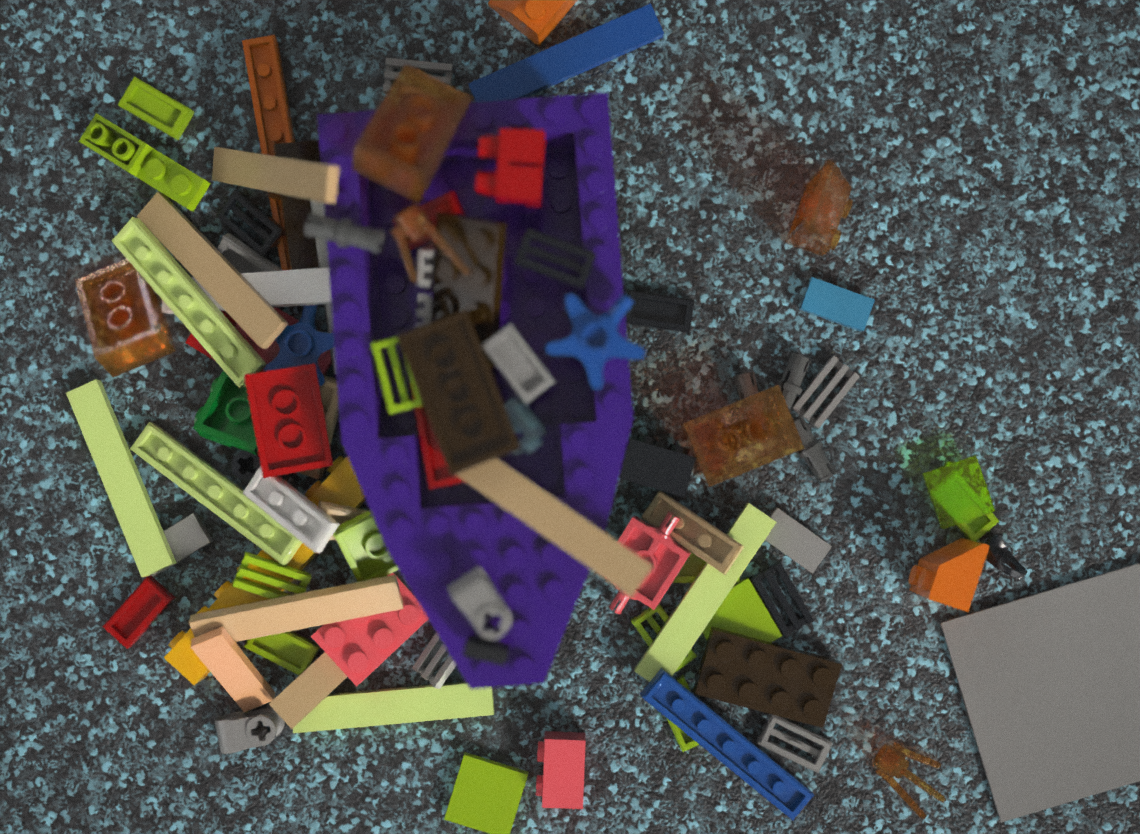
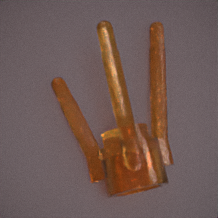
(414, 224)
(891, 762)

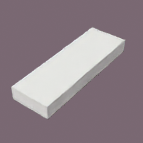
(291, 510)

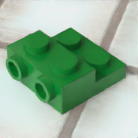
(227, 416)

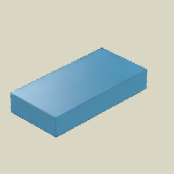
(836, 304)

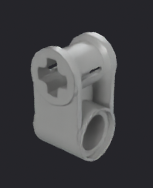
(476, 597)
(244, 730)

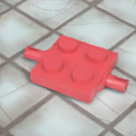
(659, 550)

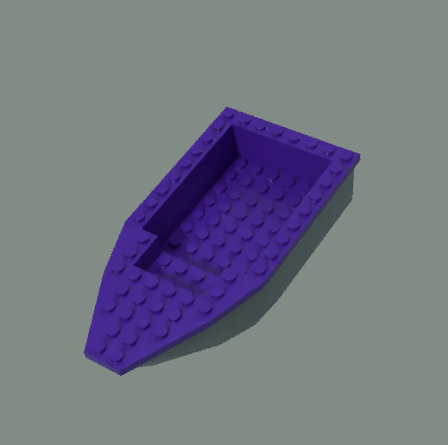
(454, 527)

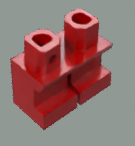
(518, 166)

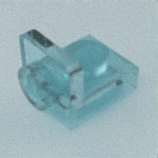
(525, 421)

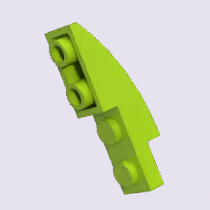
(144, 162)

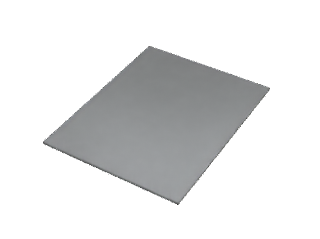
(1054, 690)

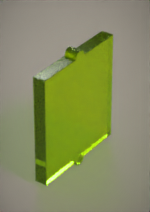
(958, 492)

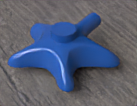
(596, 338)
(302, 343)

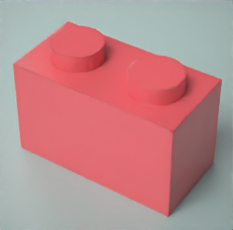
(562, 771)

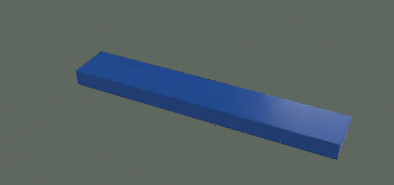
(570, 57)
(726, 744)

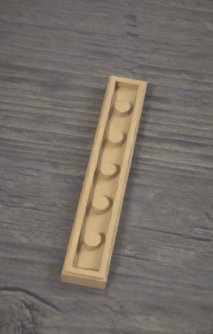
(276, 174)
(212, 270)
(559, 524)
(302, 609)

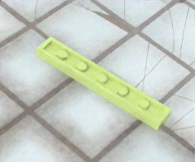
(188, 301)
(121, 478)
(214, 492)
(704, 598)
(397, 706)

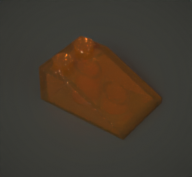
(410, 133)
(820, 211)
(123, 318)
(742, 436)

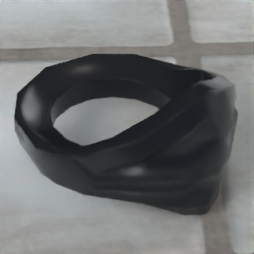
(999, 552)

